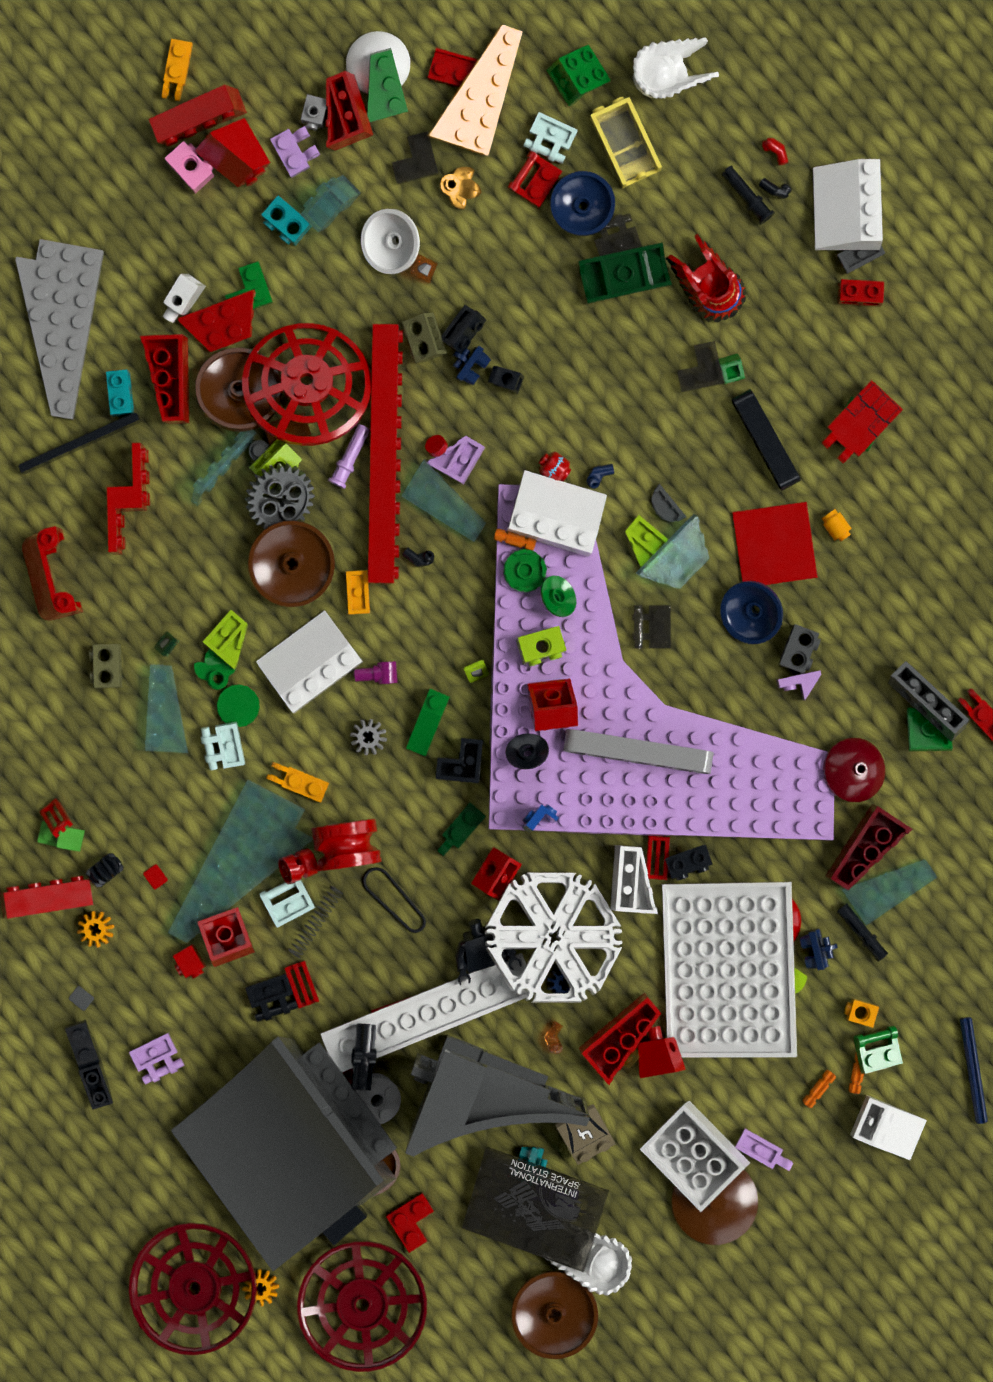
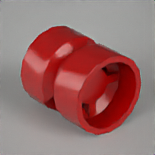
(297, 866)

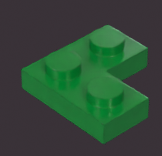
(254, 280)

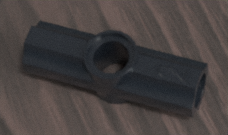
(363, 1057)

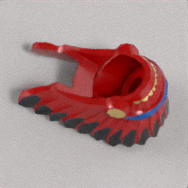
(711, 287)

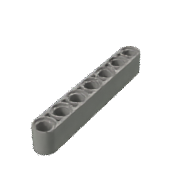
(638, 751)

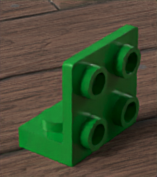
(577, 74)

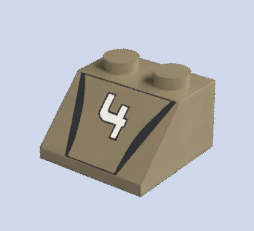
(586, 1140)

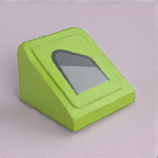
(476, 671)

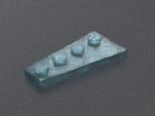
(242, 440)
(441, 501)
(164, 718)
(887, 890)

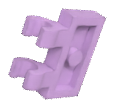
(290, 153)

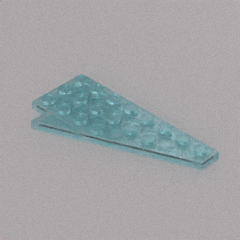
(243, 855)

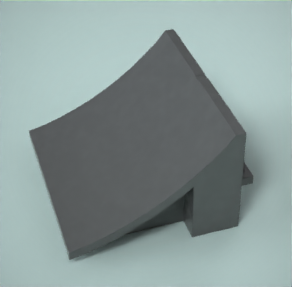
(481, 1092)
(288, 1148)

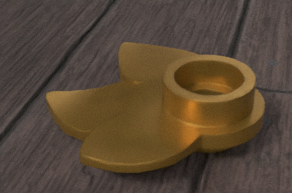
(463, 188)

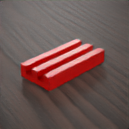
(60, 824)
(657, 857)
(307, 1001)

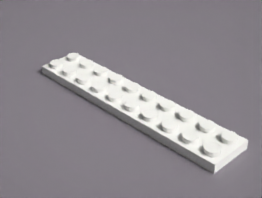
(427, 1013)

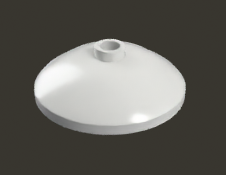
(359, 56)
(380, 244)

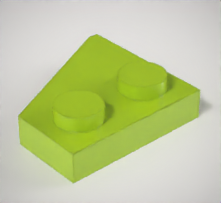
(644, 539)

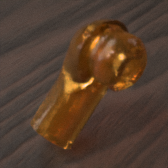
(552, 1039)

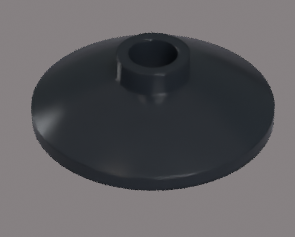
(525, 745)

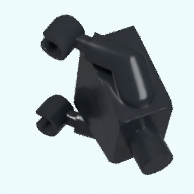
(472, 951)

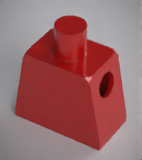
(659, 1055)

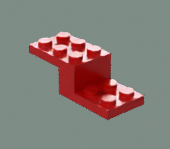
(127, 499)

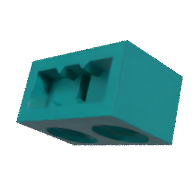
(289, 217)
(120, 393)

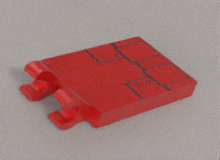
(862, 421)

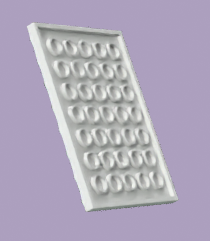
(730, 969)

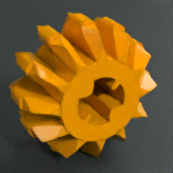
(102, 926)
(267, 1292)

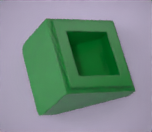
(731, 368)

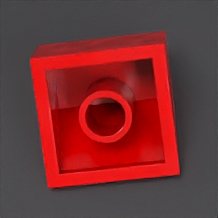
(553, 704)
(225, 937)

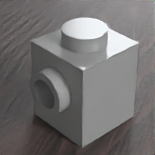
(314, 112)

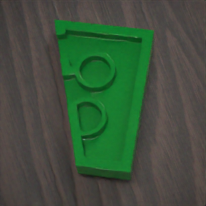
(384, 88)

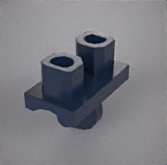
(466, 373)
(820, 949)

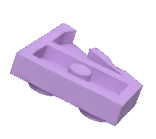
(458, 459)

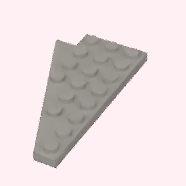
(60, 307)

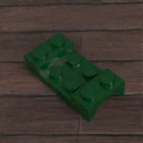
(624, 273)

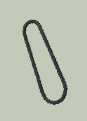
(386, 907)

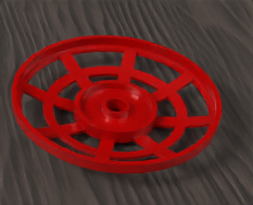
(309, 394)

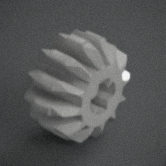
(376, 736)

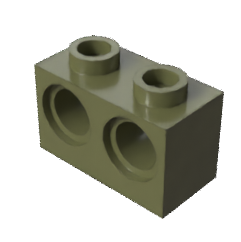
(429, 335)
(113, 665)

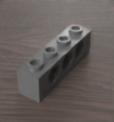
(928, 701)

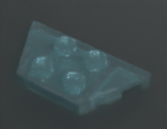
(678, 556)

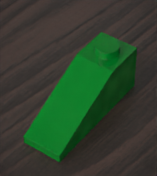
(427, 722)

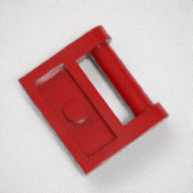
(541, 182)

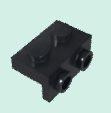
(463, 329)
(688, 861)

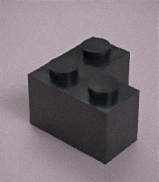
(466, 767)

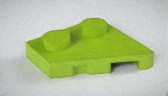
(228, 638)

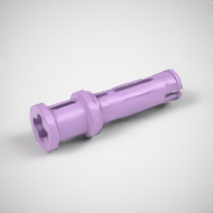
(345, 465)

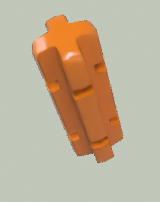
(514, 539)
(856, 1078)
(819, 1089)

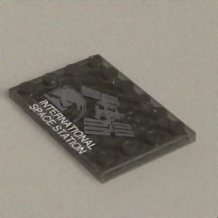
(535, 1209)

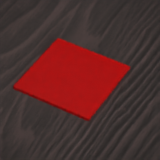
(775, 544)

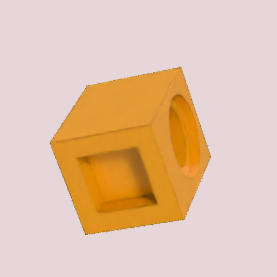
(870, 1016)

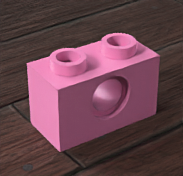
(180, 157)

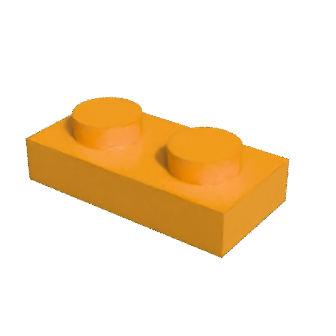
(358, 592)

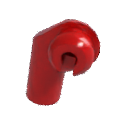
(778, 148)

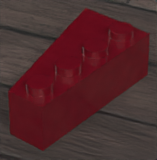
(866, 846)

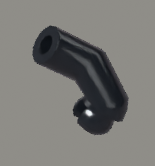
(774, 190)
(420, 559)

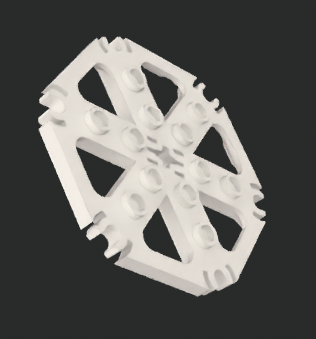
(573, 938)

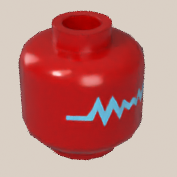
(554, 466)

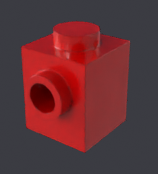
(189, 962)

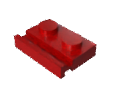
(450, 67)

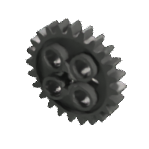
(285, 479)

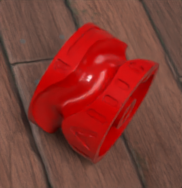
(345, 844)

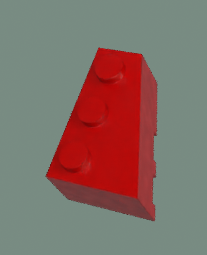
(346, 112)

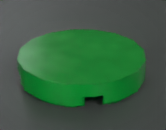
(524, 570)
(238, 705)

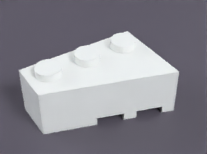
(630, 882)

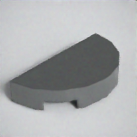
(665, 506)

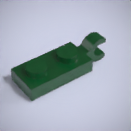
(461, 828)

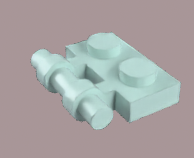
(553, 132)
(229, 744)

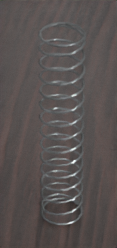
(294, 952)

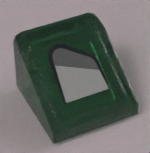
(166, 644)

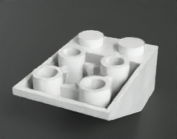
(888, 1127)

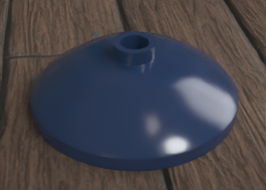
(587, 189)
(743, 620)

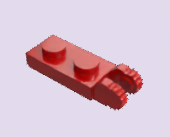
(981, 714)

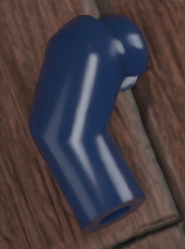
(597, 473)

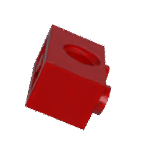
(496, 873)

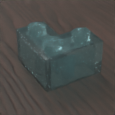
(330, 201)

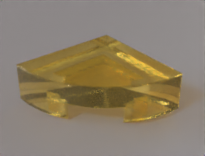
(631, 1060)

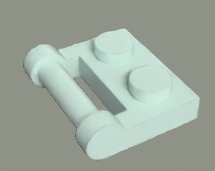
(290, 907)

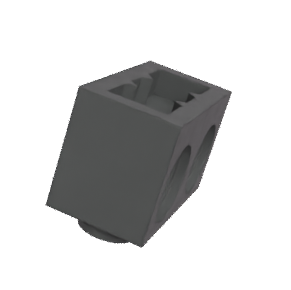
(794, 647)

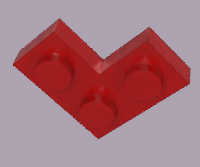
(405, 1220)

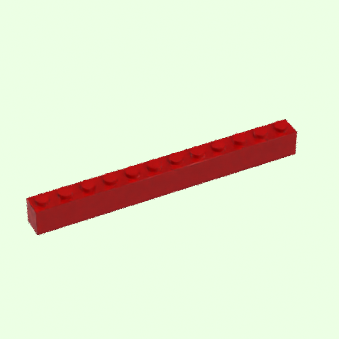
(383, 454)

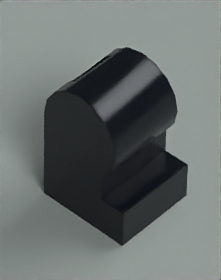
(506, 379)

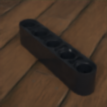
(765, 439)

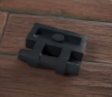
(269, 991)

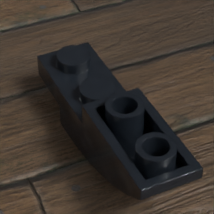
(89, 1064)

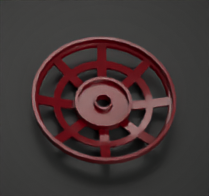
(180, 1291)
(359, 1319)

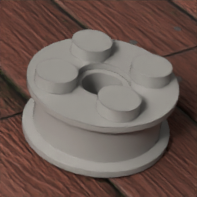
(388, 1101)

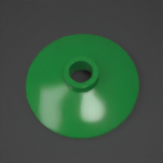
(558, 596)

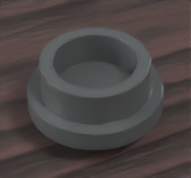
(257, 449)

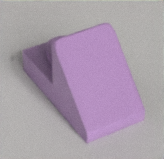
(805, 681)

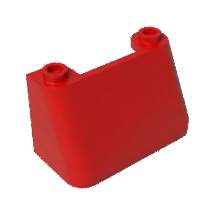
(48, 602)

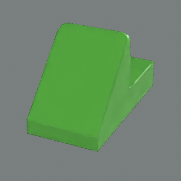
(70, 839)

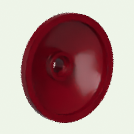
(842, 773)

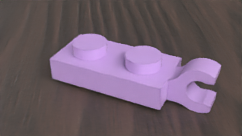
(762, 1150)

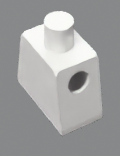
(189, 290)

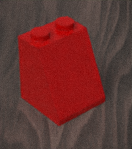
(235, 153)

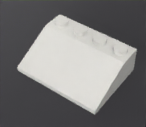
(848, 205)
(557, 513)
(309, 662)
(695, 1156)

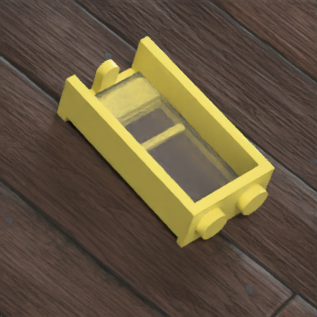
(625, 141)

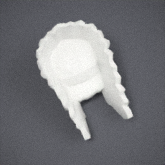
(661, 69)
(606, 1268)

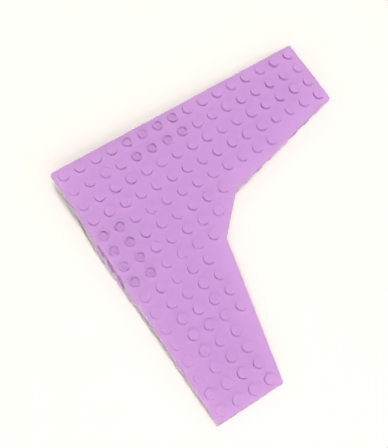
(756, 780)

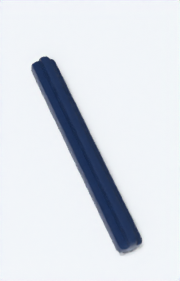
(973, 1070)

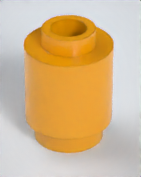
(836, 525)

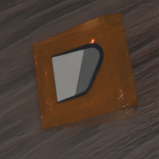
(423, 268)

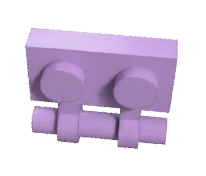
(153, 1052)

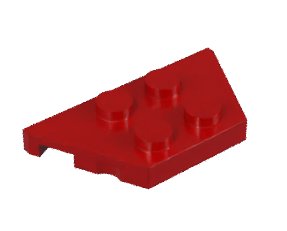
(222, 322)

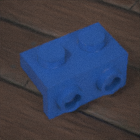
(534, 817)

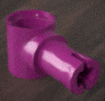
(382, 673)

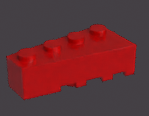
(197, 115)
(169, 374)
(47, 898)
(620, 1037)

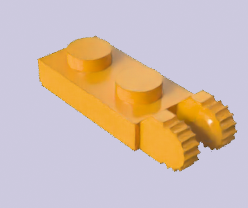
(177, 67)
(300, 782)

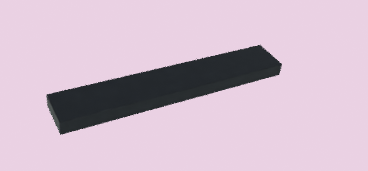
(79, 443)

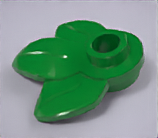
(213, 666)

